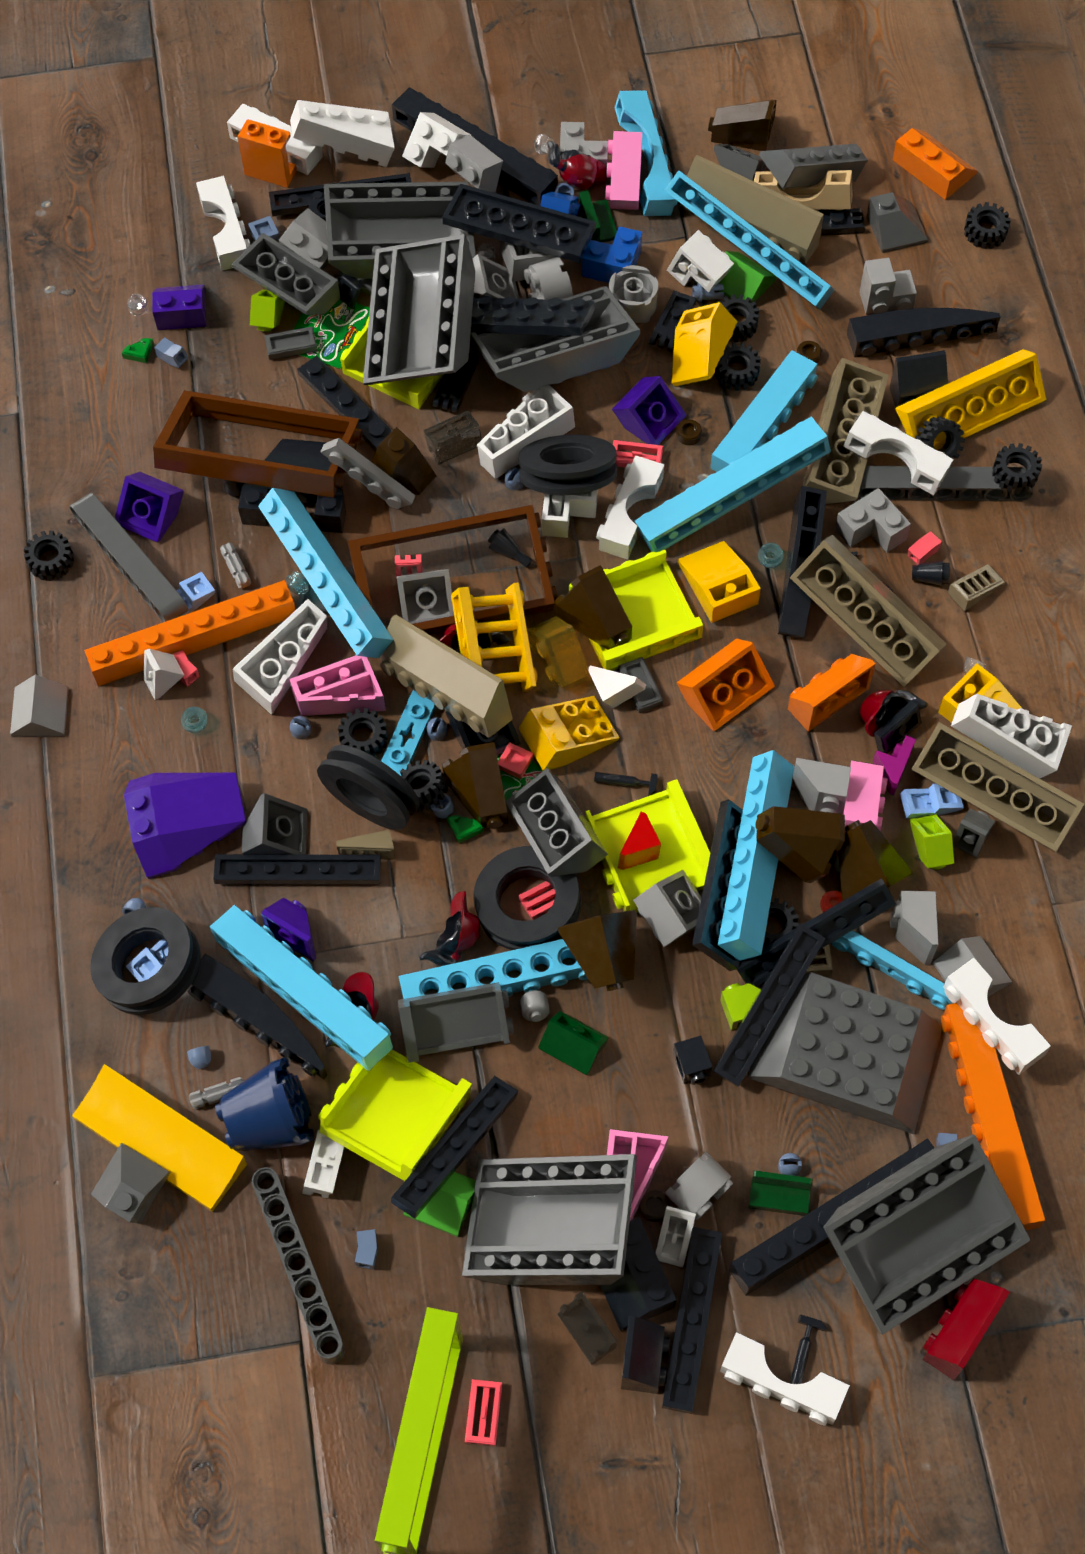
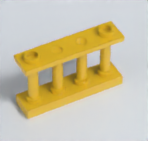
(468, 630)

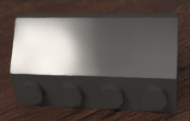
(809, 165)
(288, 276)
(555, 826)

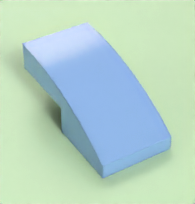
(195, 591)
(929, 801)
(149, 961)

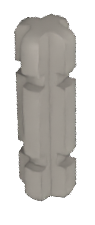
(235, 565)
(213, 1093)

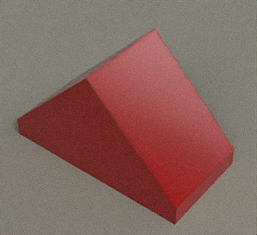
(640, 845)

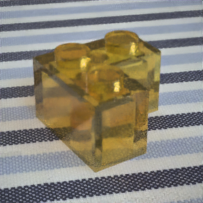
(560, 647)

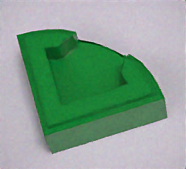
(139, 351)
(464, 827)

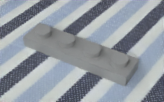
(367, 473)

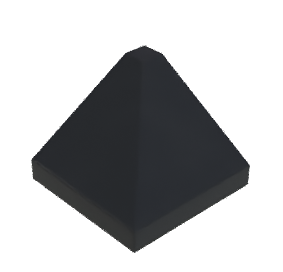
(349, 290)

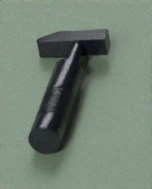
(629, 781)
(804, 1347)

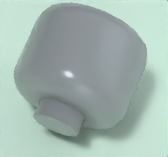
(534, 1006)

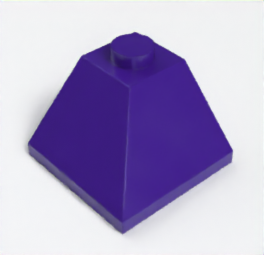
(291, 924)

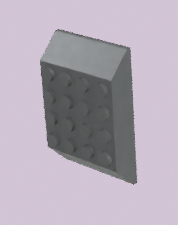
(382, 216)
(420, 310)
(541, 360)
(851, 1052)
(550, 1220)
(925, 1231)

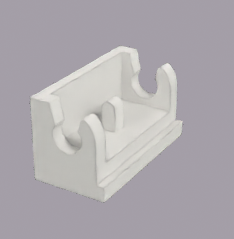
(323, 1166)

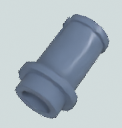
(701, 294)

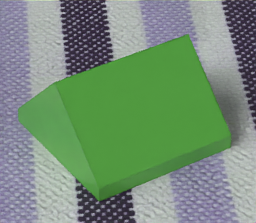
(746, 278)
(449, 1205)

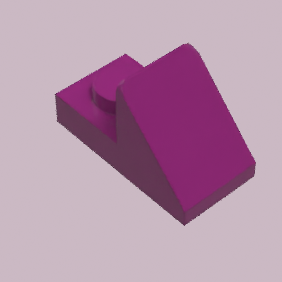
(895, 764)

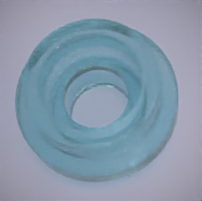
(770, 549)
(297, 583)
(194, 713)

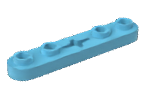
(416, 714)
(873, 955)

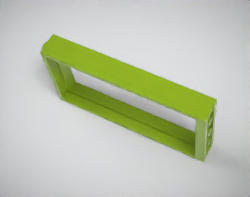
(420, 1434)

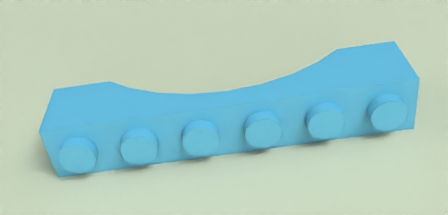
(636, 115)

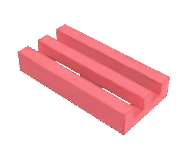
(637, 449)
(408, 563)
(524, 897)
(481, 1439)

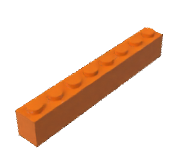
(192, 631)
(992, 1114)

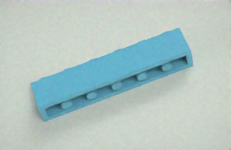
(767, 410)

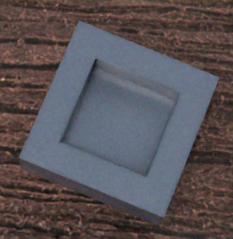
(265, 226)

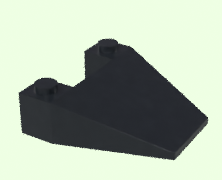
(329, 511)

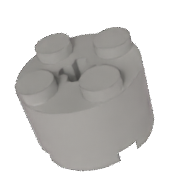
(548, 280)
(635, 292)
(699, 1184)

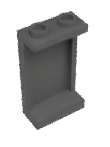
(454, 1020)

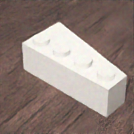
(344, 129)
(537, 417)
(281, 656)
(1013, 734)

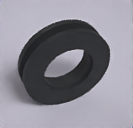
(588, 468)
(368, 787)
(518, 934)
(164, 986)

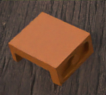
(265, 153)

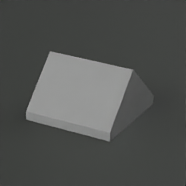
(425, 596)
(39, 708)
(966, 950)

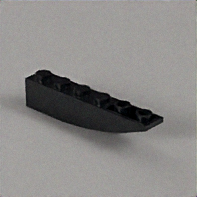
(916, 327)
(804, 539)
(253, 1011)

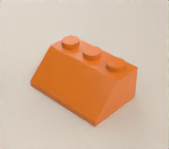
(932, 163)
(726, 683)
(831, 690)

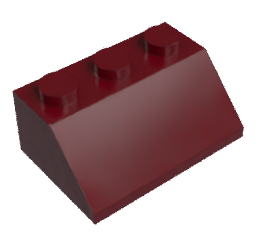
(964, 1326)

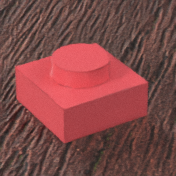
(515, 760)

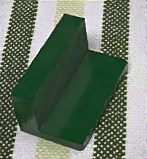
(601, 214)
(572, 1042)
(780, 1193)

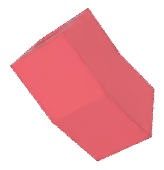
(924, 548)
(190, 671)

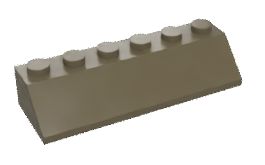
(774, 215)
(850, 392)
(868, 610)
(446, 678)
(998, 787)

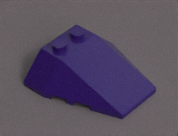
(180, 815)

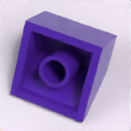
(179, 307)
(649, 410)
(148, 505)

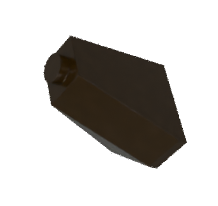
(744, 124)
(404, 462)
(595, 610)
(478, 784)
(801, 839)
(867, 858)
(604, 947)

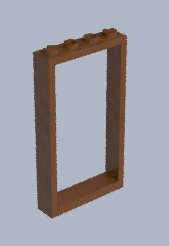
(248, 470)
(487, 615)

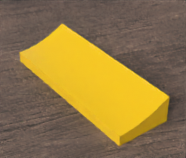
(979, 397)
(129, 1115)

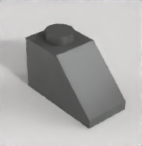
(973, 832)

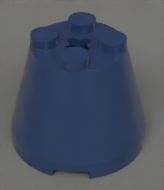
(266, 1110)

